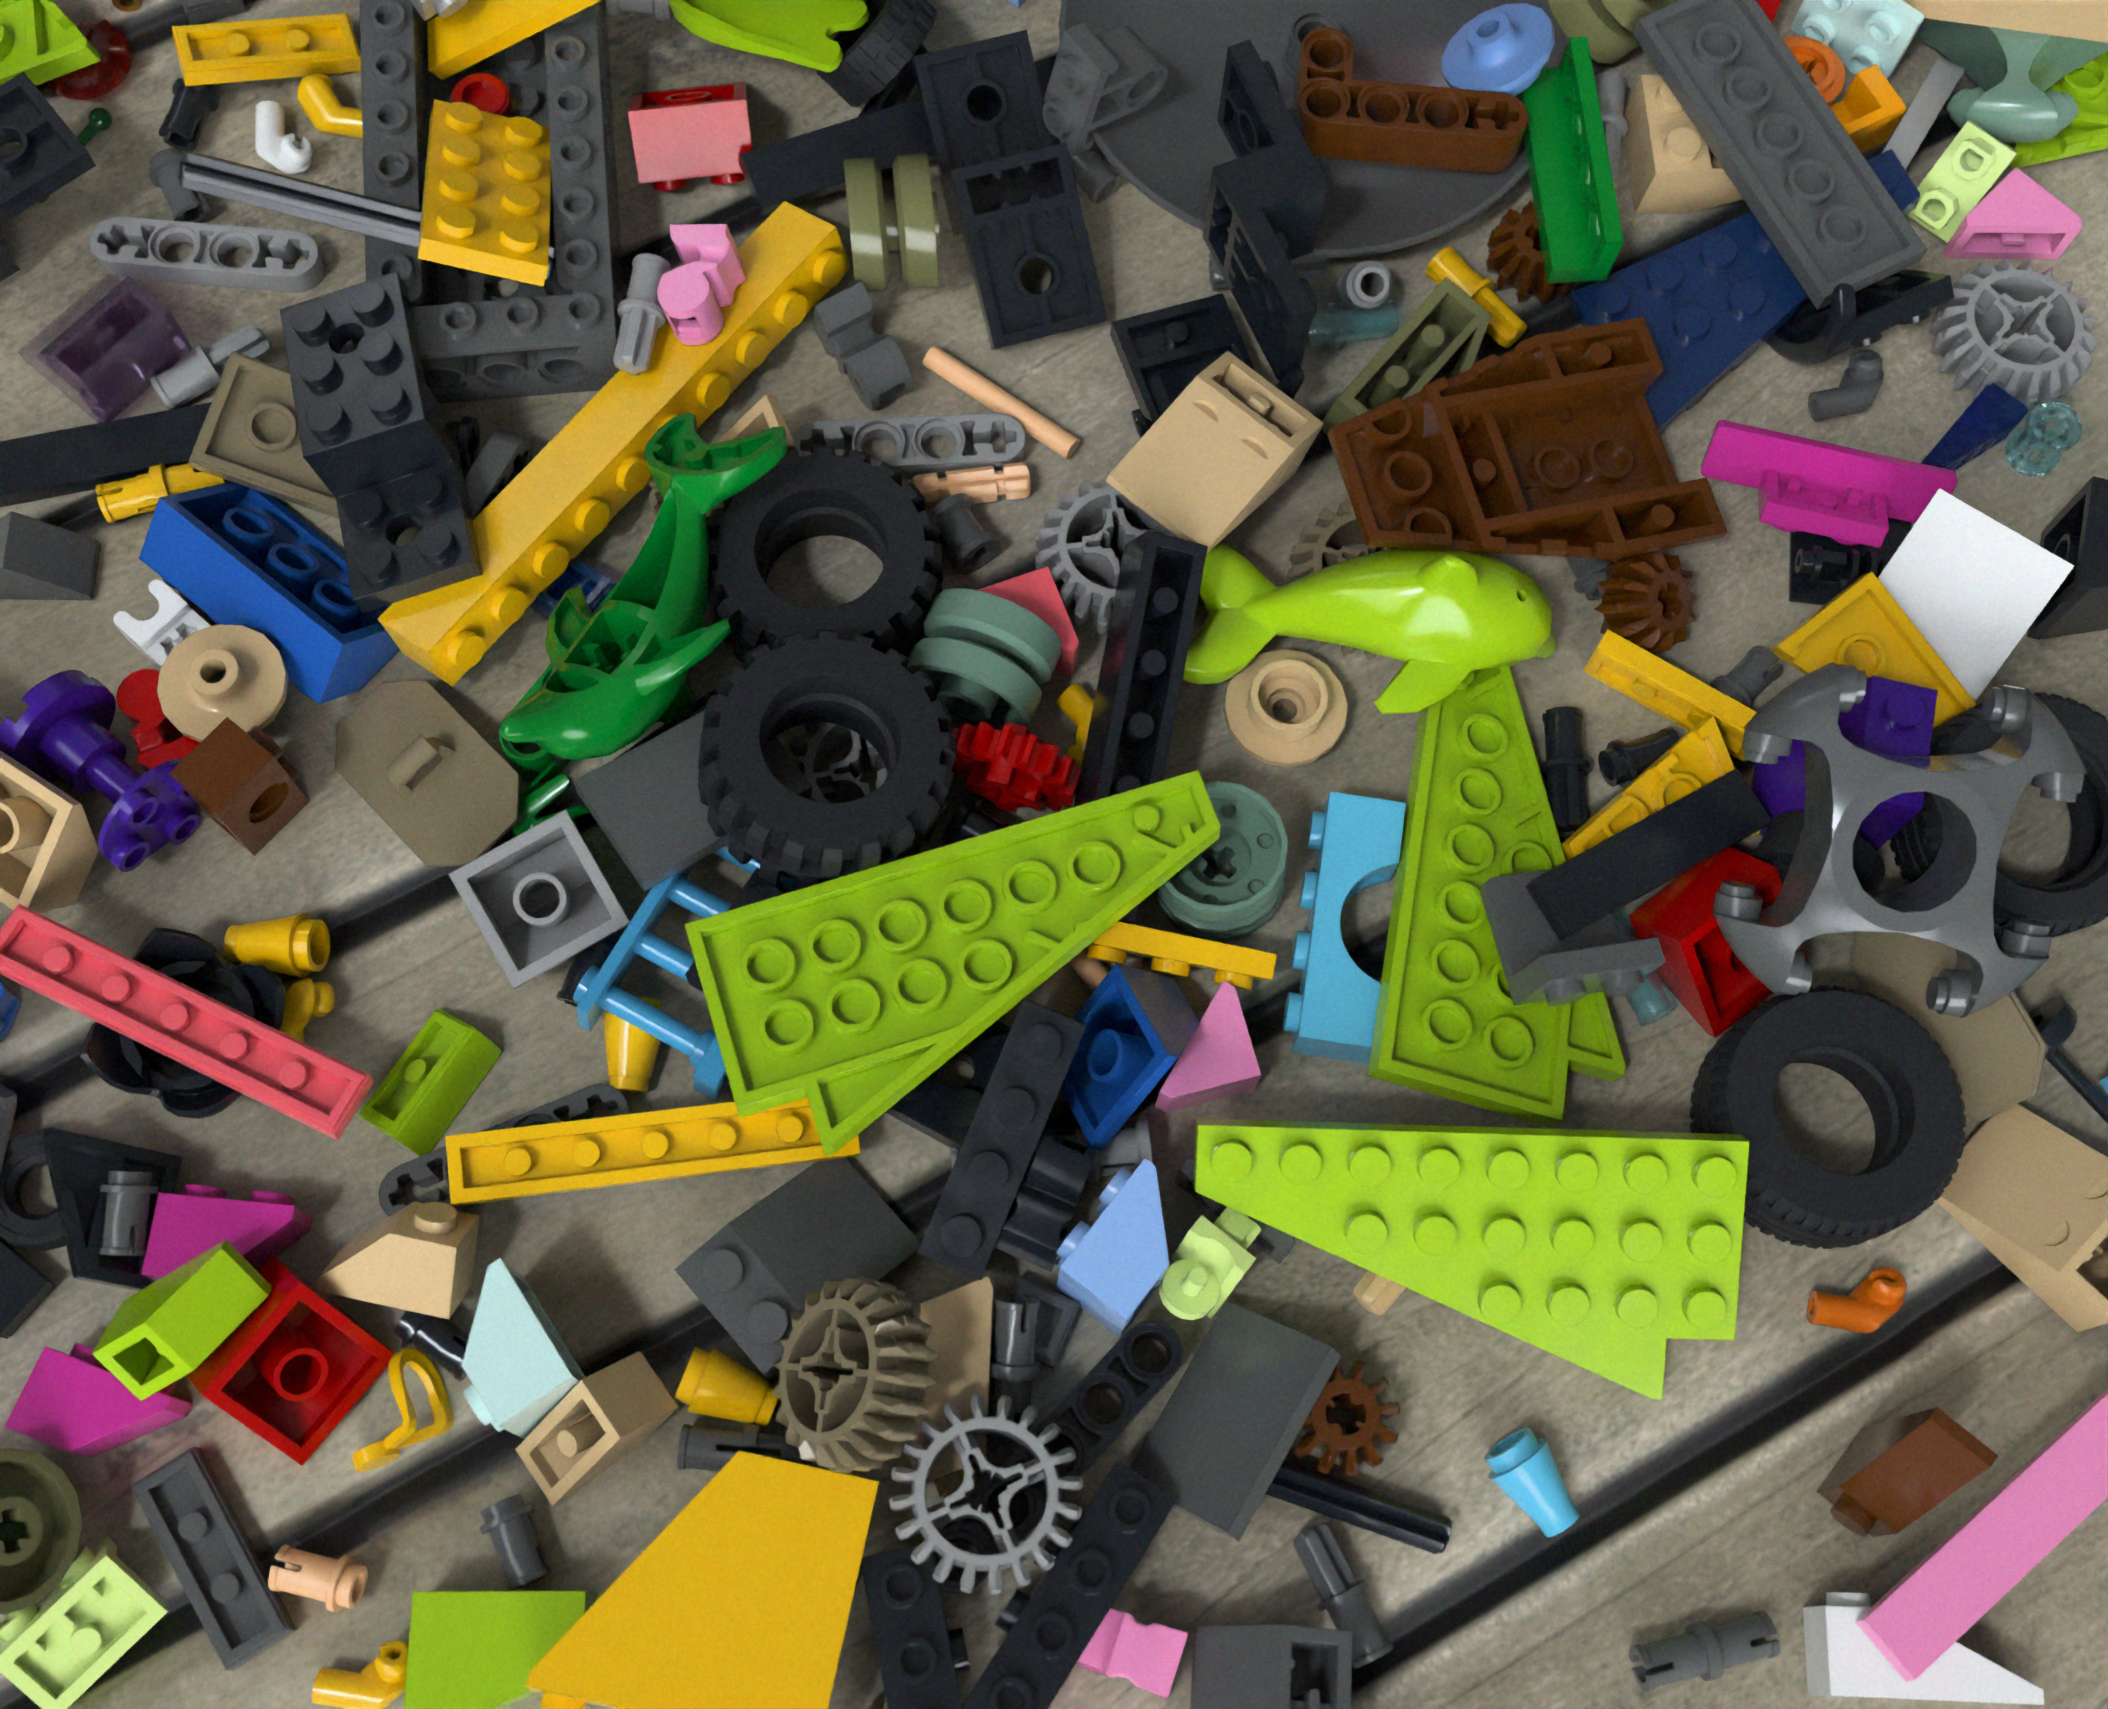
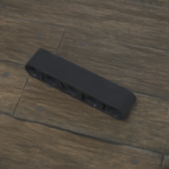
(1086, 1437)

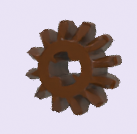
(1518, 256)
(1647, 600)
(1329, 1437)

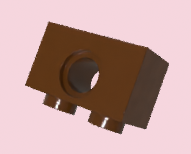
(242, 783)

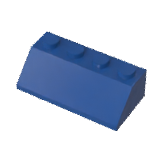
(272, 572)

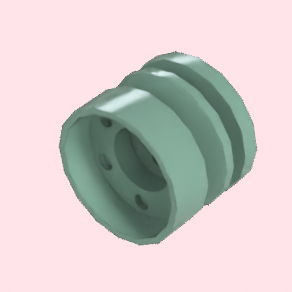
(1256, 852)

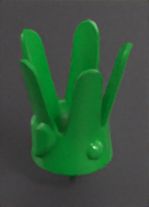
(537, 801)

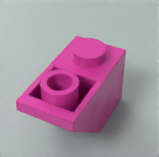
(203, 1218)
(85, 1408)

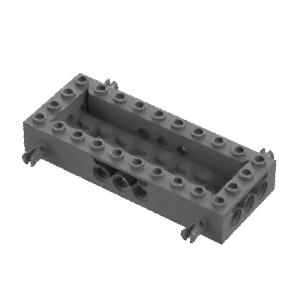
(538, 336)

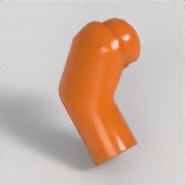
(1865, 1307)

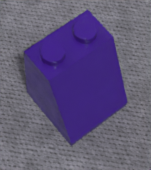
(1889, 719)

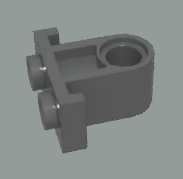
(1098, 82)

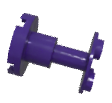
(70, 740)

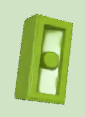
(431, 1082)

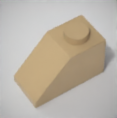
(409, 1261)
(595, 1426)

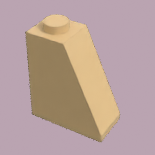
(963, 1343)

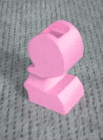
(704, 282)
(1135, 1651)

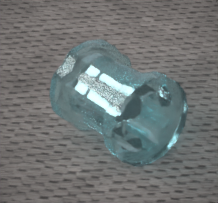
(2052, 442)

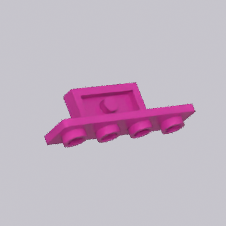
(1823, 484)

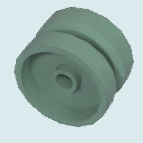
(985, 657)

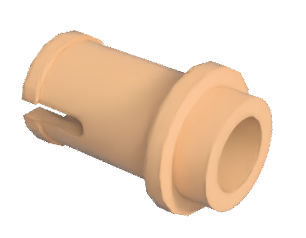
(319, 1577)

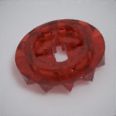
(102, 76)

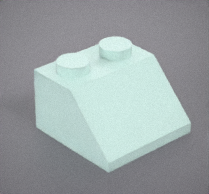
(515, 1355)

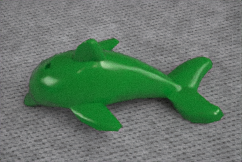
(633, 656)

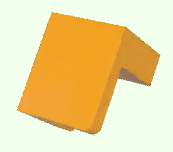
(1869, 109)

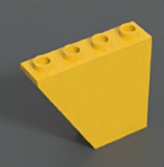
(728, 1602)

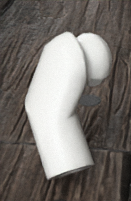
(276, 146)

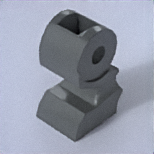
(868, 358)

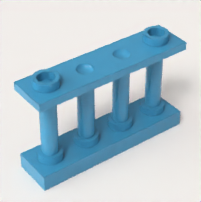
(601, 990)

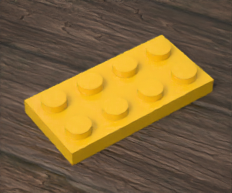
(486, 193)

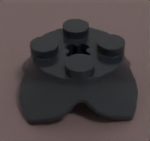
(200, 966)

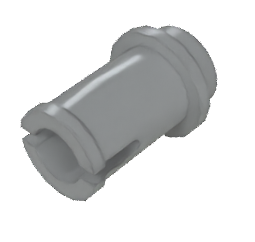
(1377, 282)

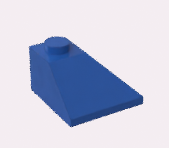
(1130, 1041)

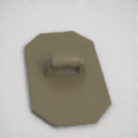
(427, 773)
(1991, 1050)

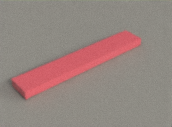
(181, 1022)

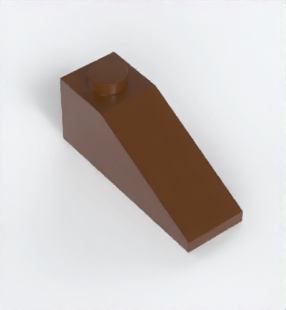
(1902, 1471)

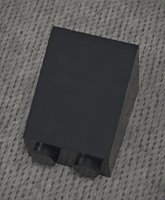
(2081, 539)

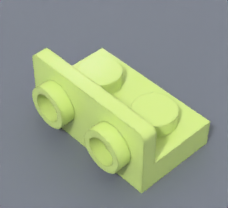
(78, 1628)

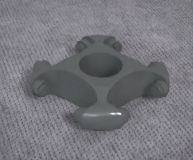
(1953, 895)

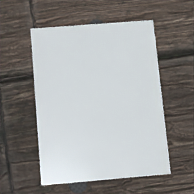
(1970, 586)

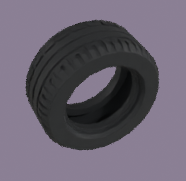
(2081, 888)

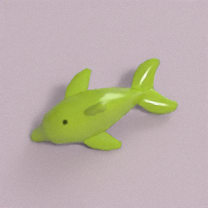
(1411, 605)

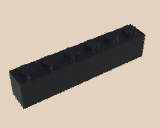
(1141, 668)

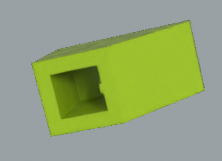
(180, 1319)

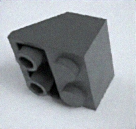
(1271, 1667)

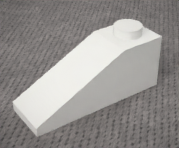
(1848, 1663)

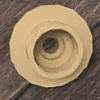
(1288, 682)
(247, 694)

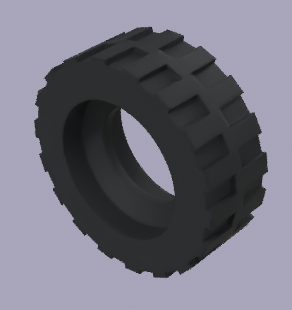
(879, 48)

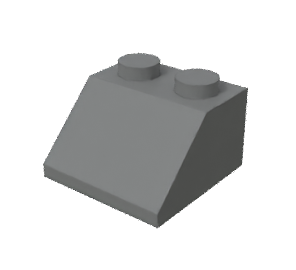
(540, 898)

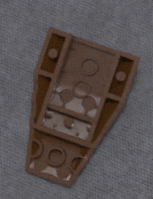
(1528, 456)

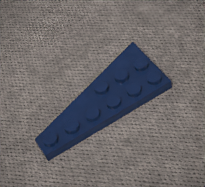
(1712, 299)

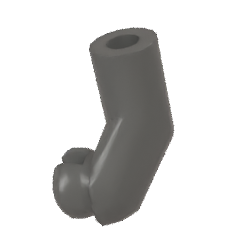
(1855, 391)

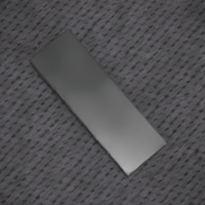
(213, 1558)

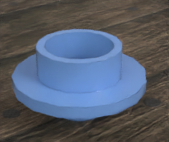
(1499, 50)

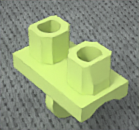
(1960, 179)
(1208, 1265)

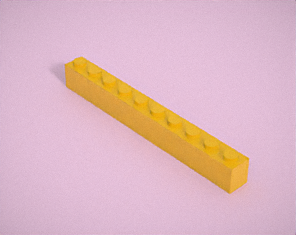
(599, 455)

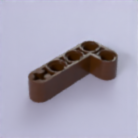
(1399, 120)

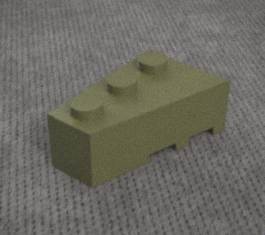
(1430, 345)

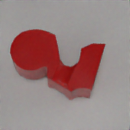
(154, 734)

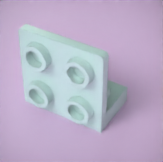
(1861, 30)

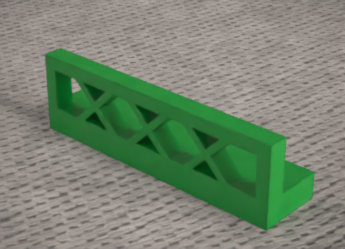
(1571, 170)

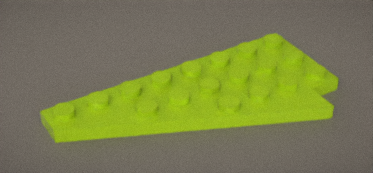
(900, 966)
(1443, 993)
(1540, 1232)

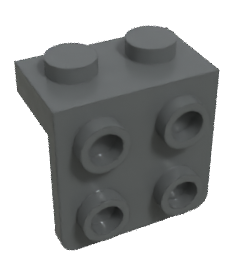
(1563, 971)

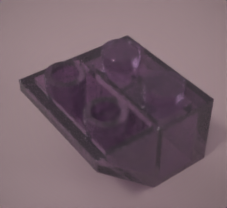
(108, 347)

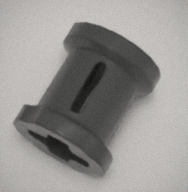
(964, 535)

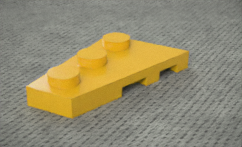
(1876, 636)
(1681, 770)

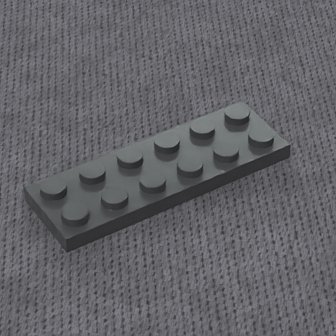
(1780, 144)

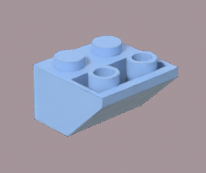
(1123, 1254)

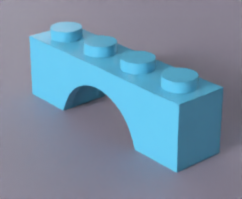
(1337, 1001)

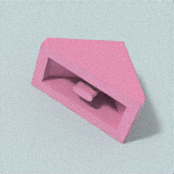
(2015, 223)
(1216, 1059)

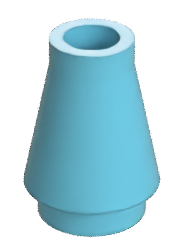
(1531, 1478)

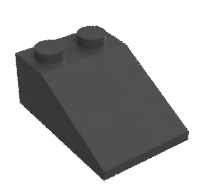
(788, 1245)

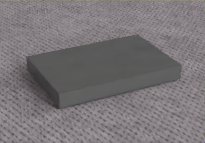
(653, 802)
(1235, 1417)

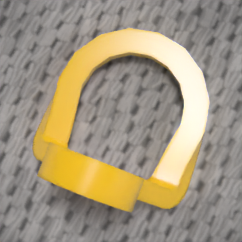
(387, 1451)

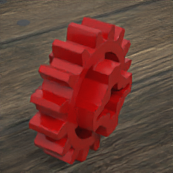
(1014, 767)

